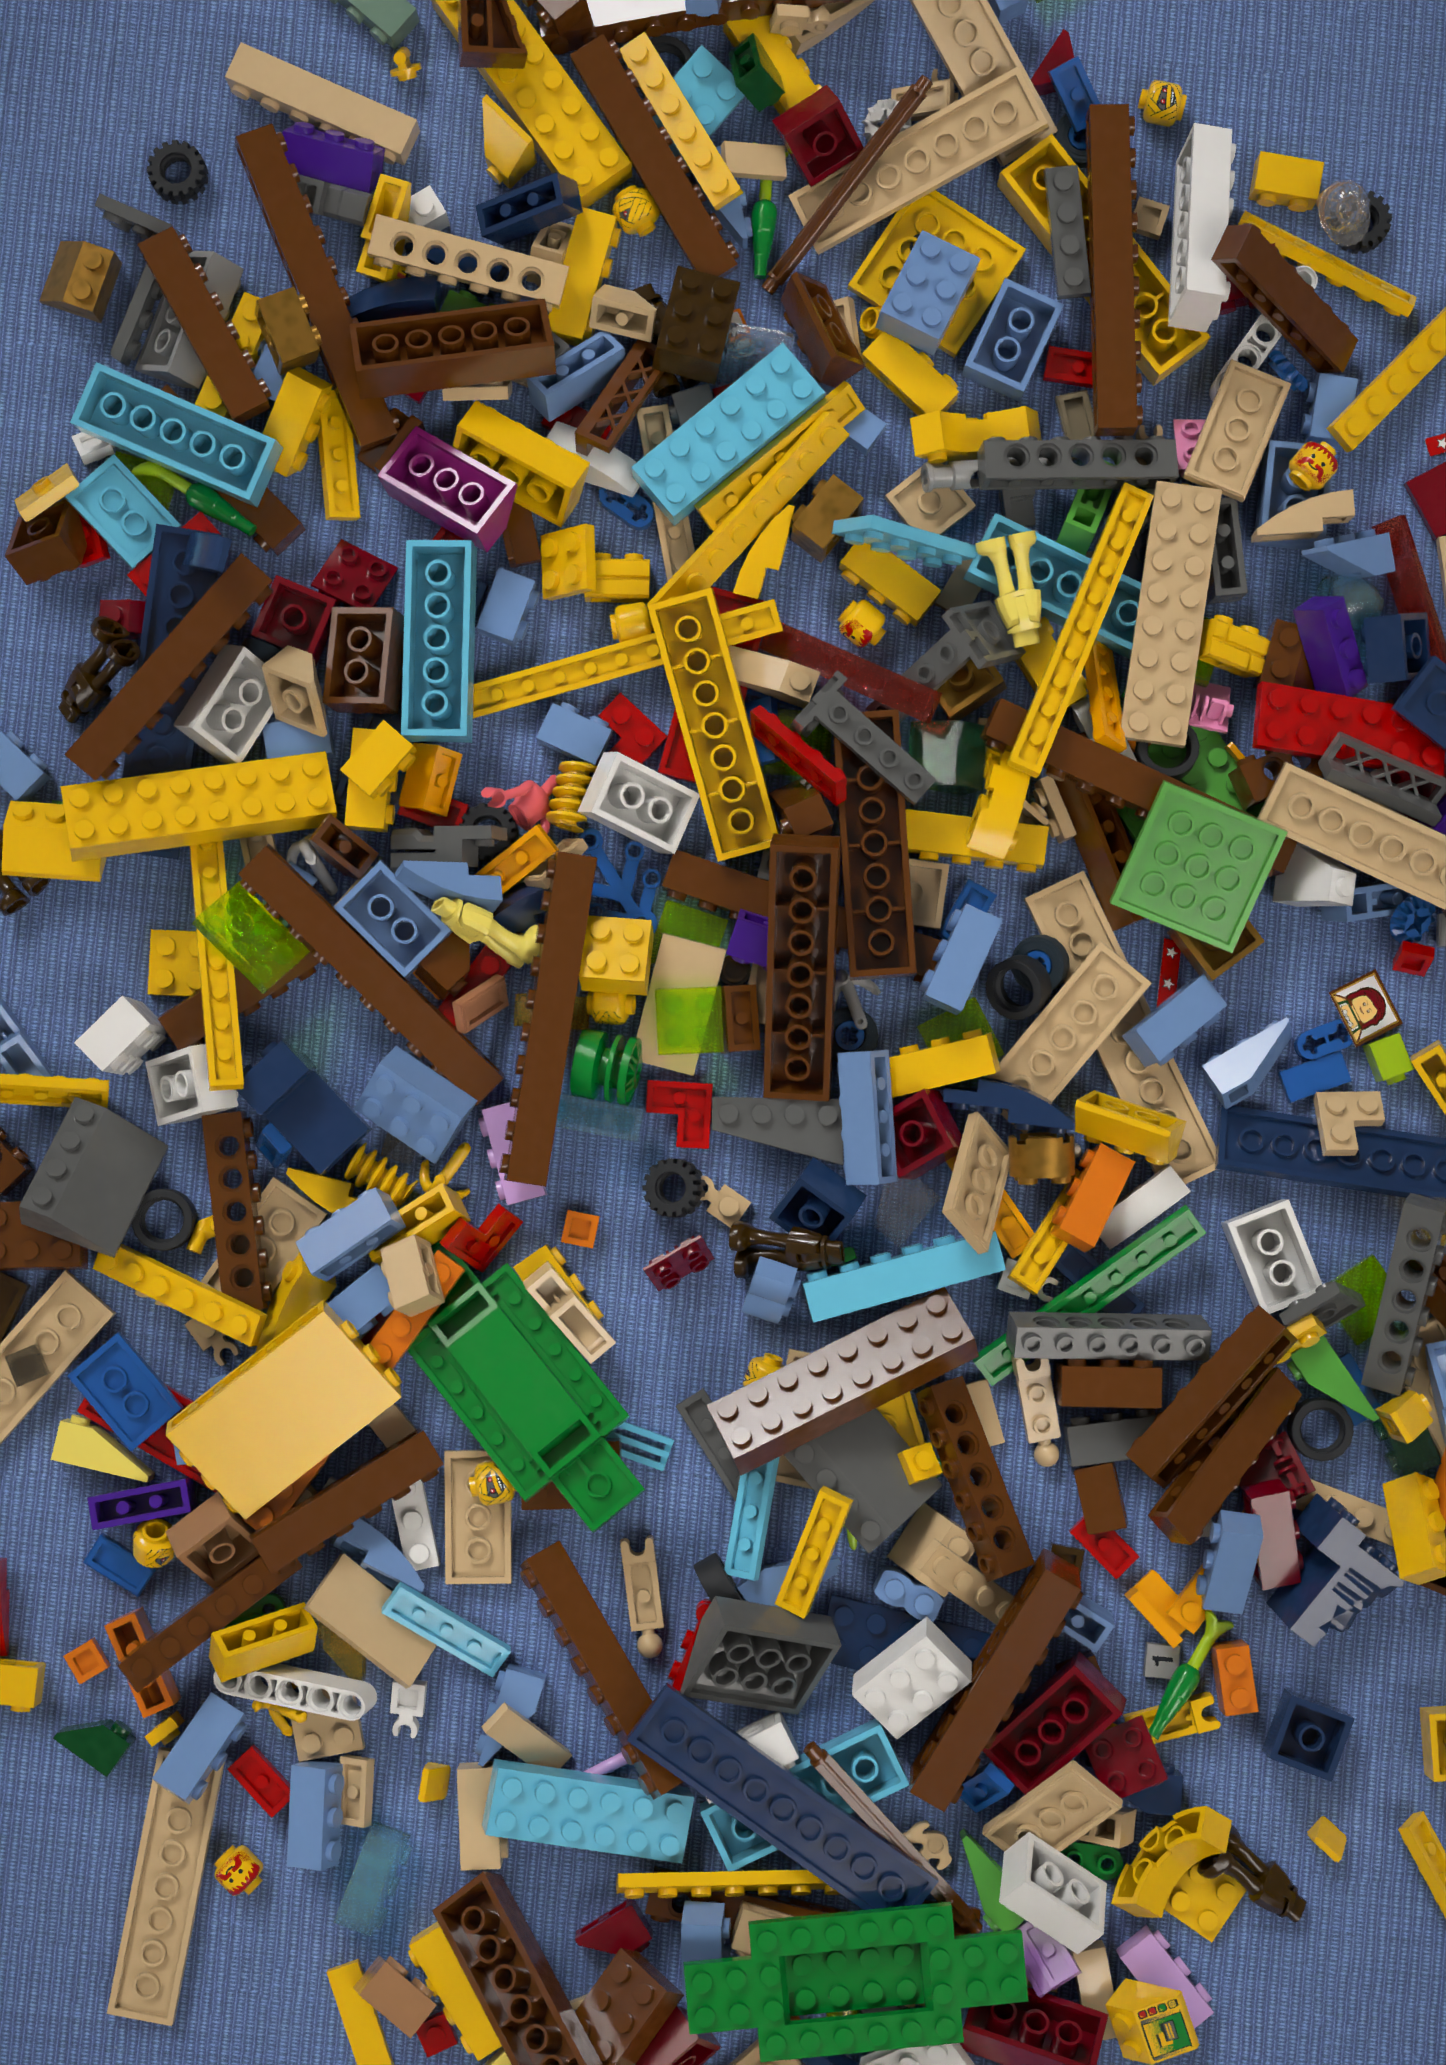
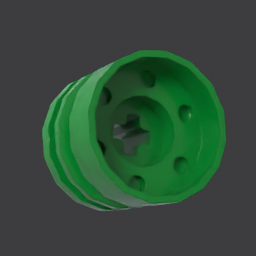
(613, 1068)

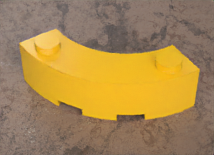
(953, 437)
(999, 810)
(293, 1298)
(1166, 1857)

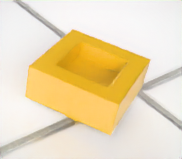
(919, 1463)
(166, 1730)

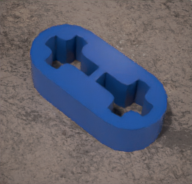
(624, 514)
(1327, 1046)

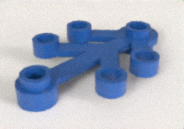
(621, 889)

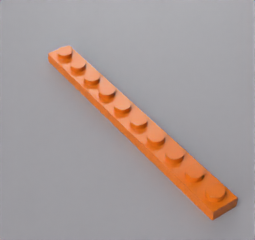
(391, 1344)

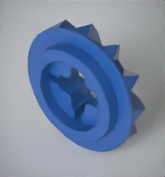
(1287, 371)
(1404, 916)

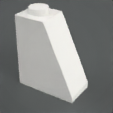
(1314, 880)

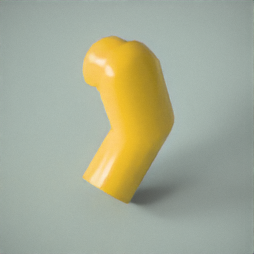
(202, 1232)

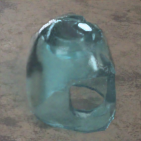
(1360, 596)

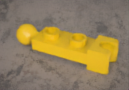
(1187, 1720)

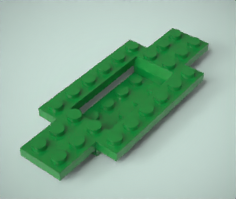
(516, 1401)
(855, 1965)

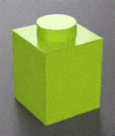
(1388, 1059)

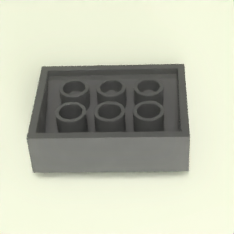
(92, 1178)
(864, 1466)
(759, 1655)

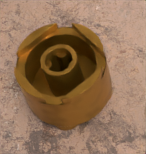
(1041, 1156)

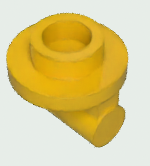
(405, 69)

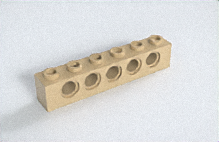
(389, 231)

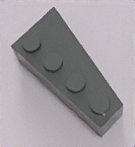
(786, 1124)

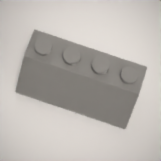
(166, 348)

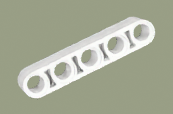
(1251, 346)
(310, 1691)

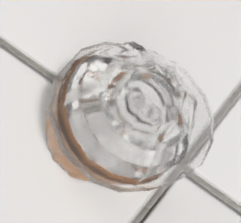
(1344, 212)

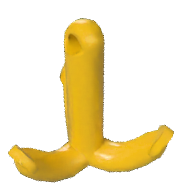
(447, 1172)
(278, 1712)

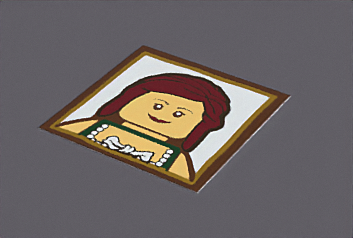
(1365, 1008)

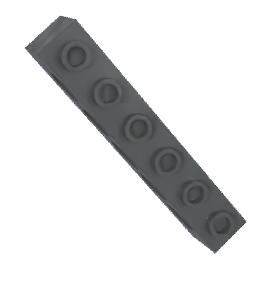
(999, 474)
(1108, 1336)
(1380, 1370)

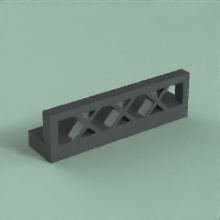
(1380, 789)

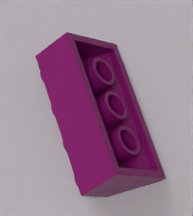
(449, 488)

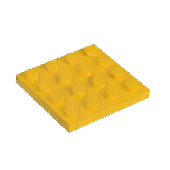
(956, 226)

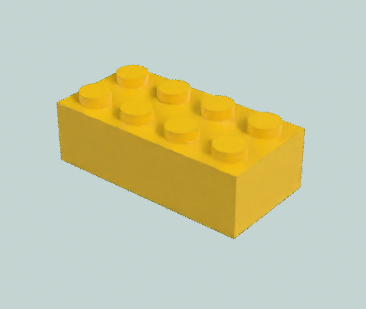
(545, 473)

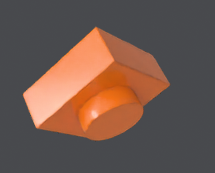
(580, 1229)
(87, 1660)

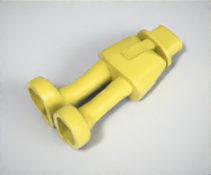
(1020, 608)
(477, 924)

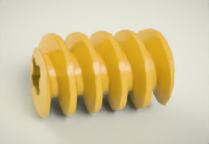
(570, 795)
(378, 1176)

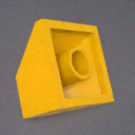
(506, 145)

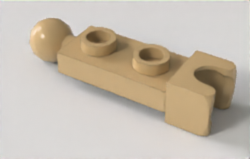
(1038, 1408)
(643, 1595)

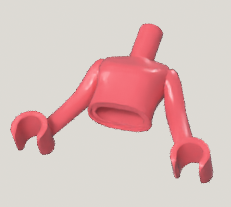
(529, 802)

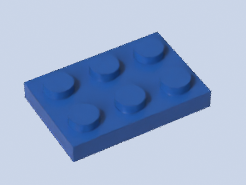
(125, 1391)

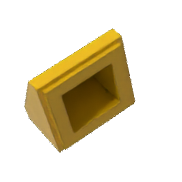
(434, 1782)
(1328, 1838)

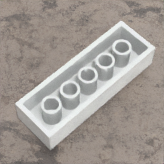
(1199, 222)

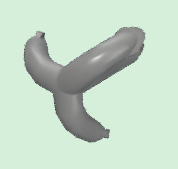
(314, 861)
(847, 987)

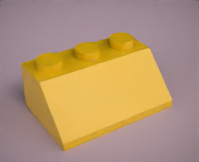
(39, 845)
(1128, 1127)

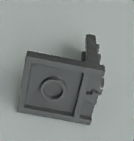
(148, 291)
(974, 635)
(863, 739)

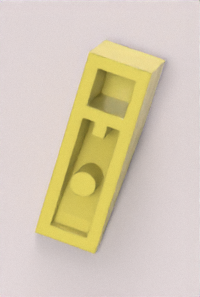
(94, 1448)

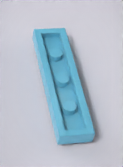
(751, 1521)
(446, 1629)

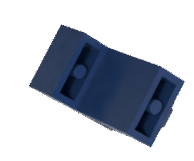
(302, 1106)
(1338, 1573)

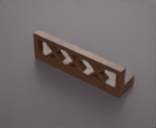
(614, 395)

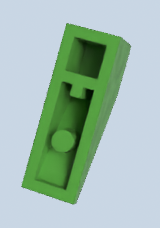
(1083, 518)
(1325, 1372)
(987, 1878)

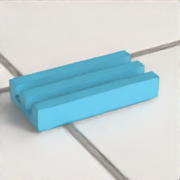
(643, 1446)

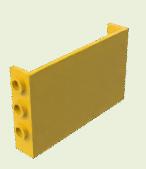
(284, 1409)

